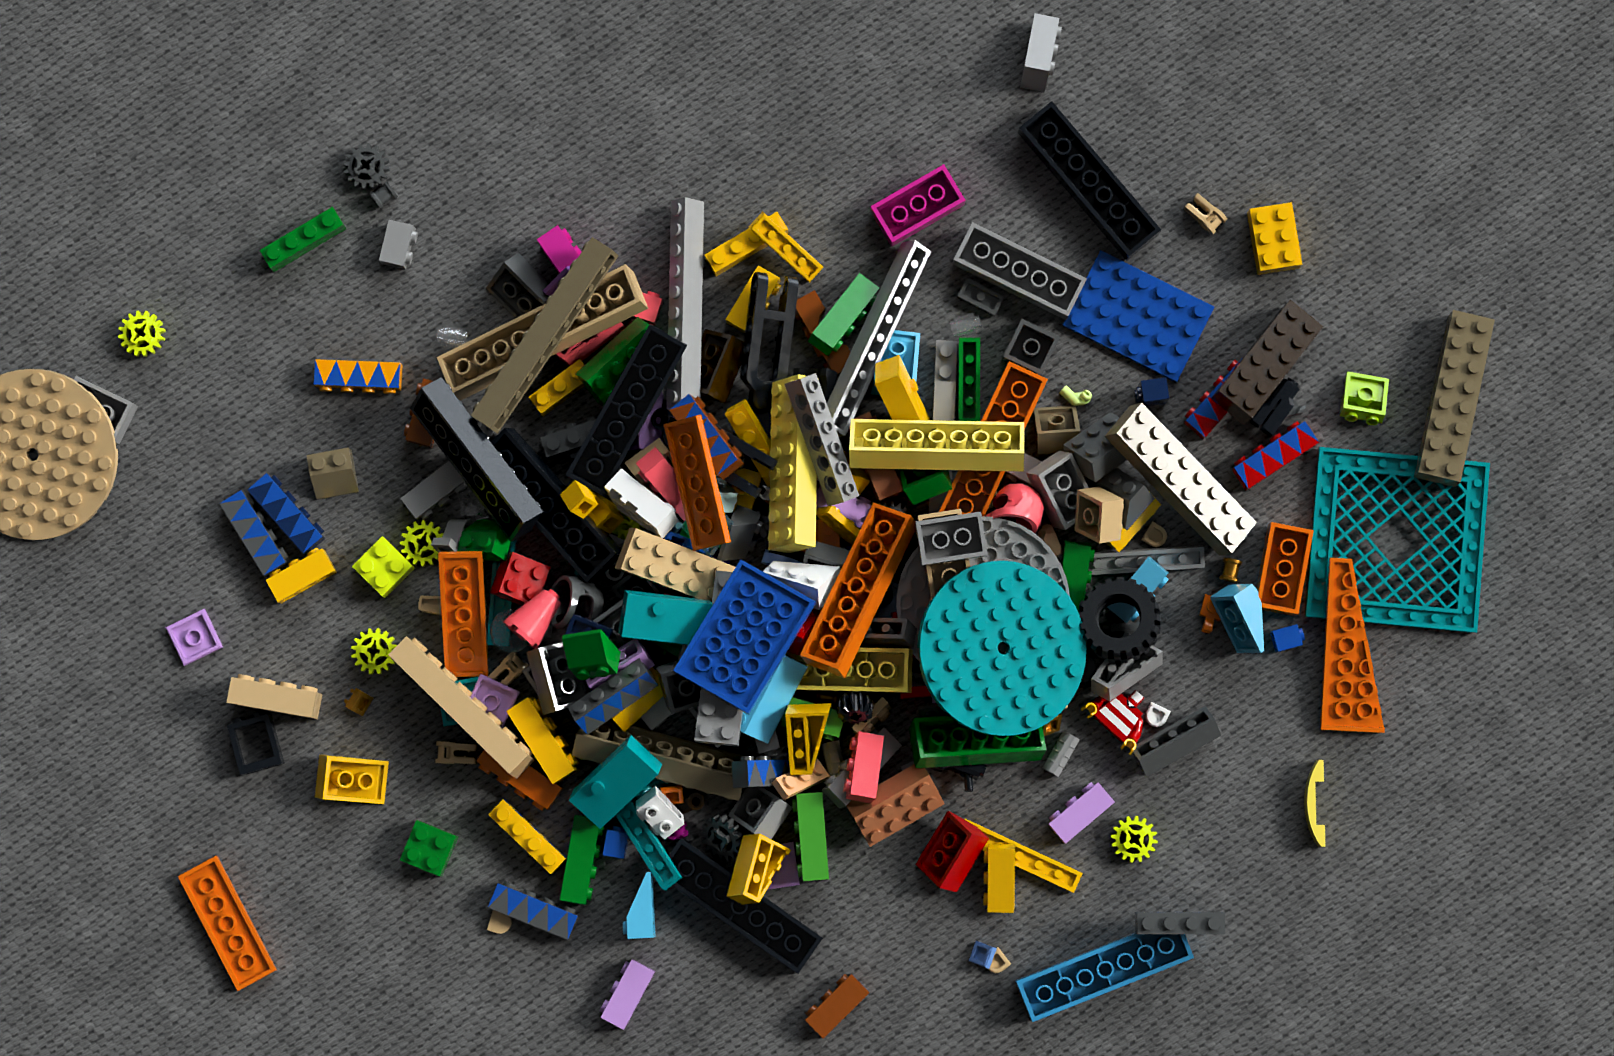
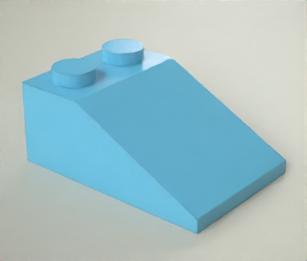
(907, 346)
(1241, 616)
(641, 915)

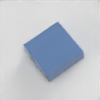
(982, 954)

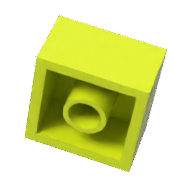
(383, 567)

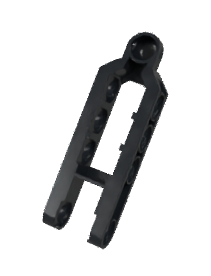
(760, 391)
(744, 448)

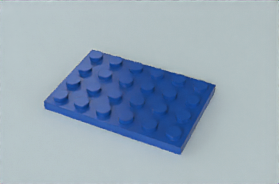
(1138, 316)
(744, 637)

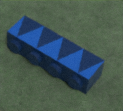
(286, 514)

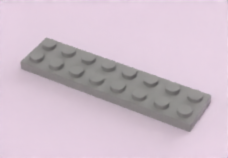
(717, 719)

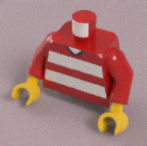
(1119, 717)

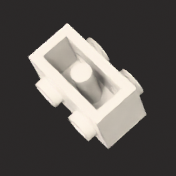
(659, 813)

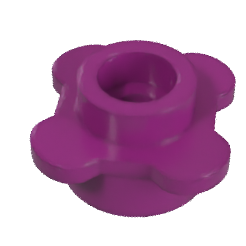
(680, 833)

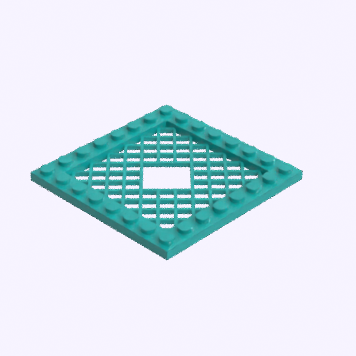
(1472, 536)

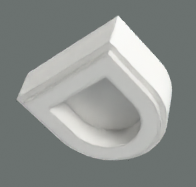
(1156, 715)

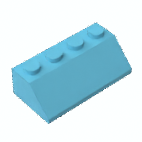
(774, 700)

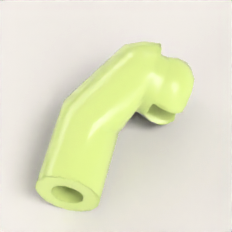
(1078, 398)

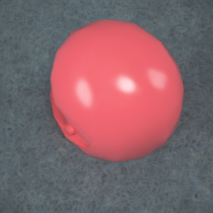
(1019, 503)

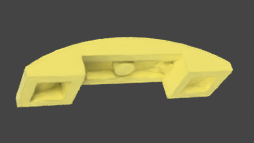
(1315, 775)

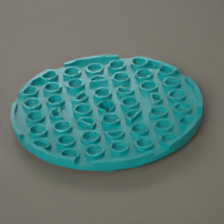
(961, 654)

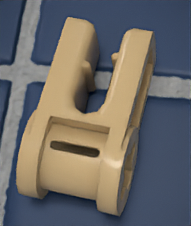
(1205, 220)
(430, 604)
(507, 664)
(451, 748)

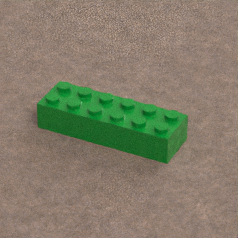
(947, 743)

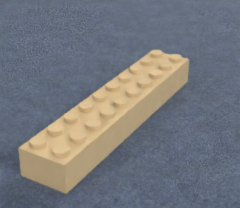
(477, 362)

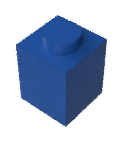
(1287, 638)
(616, 843)

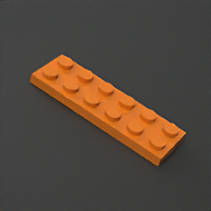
(697, 482)
(463, 613)
(227, 923)

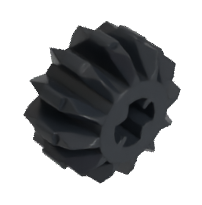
(855, 707)

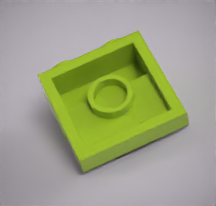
(1364, 398)

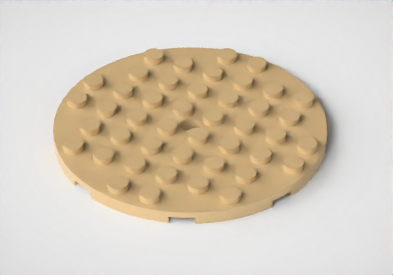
(74, 454)

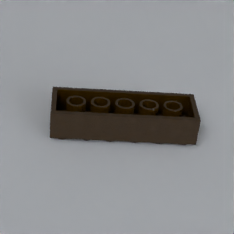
(1267, 362)

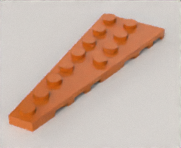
(1348, 677)

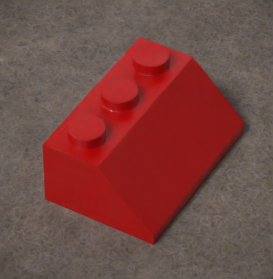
(952, 852)

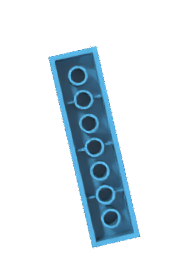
(1100, 971)

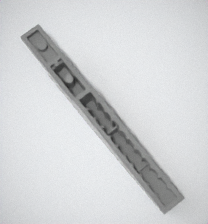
(944, 397)

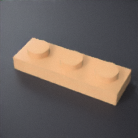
(790, 785)

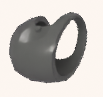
(570, 589)

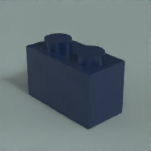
(1152, 392)

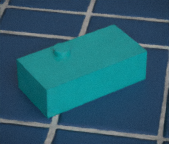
(661, 616)
(615, 782)

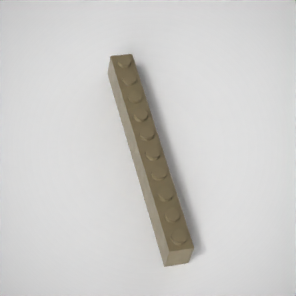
(544, 335)

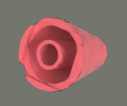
(534, 617)

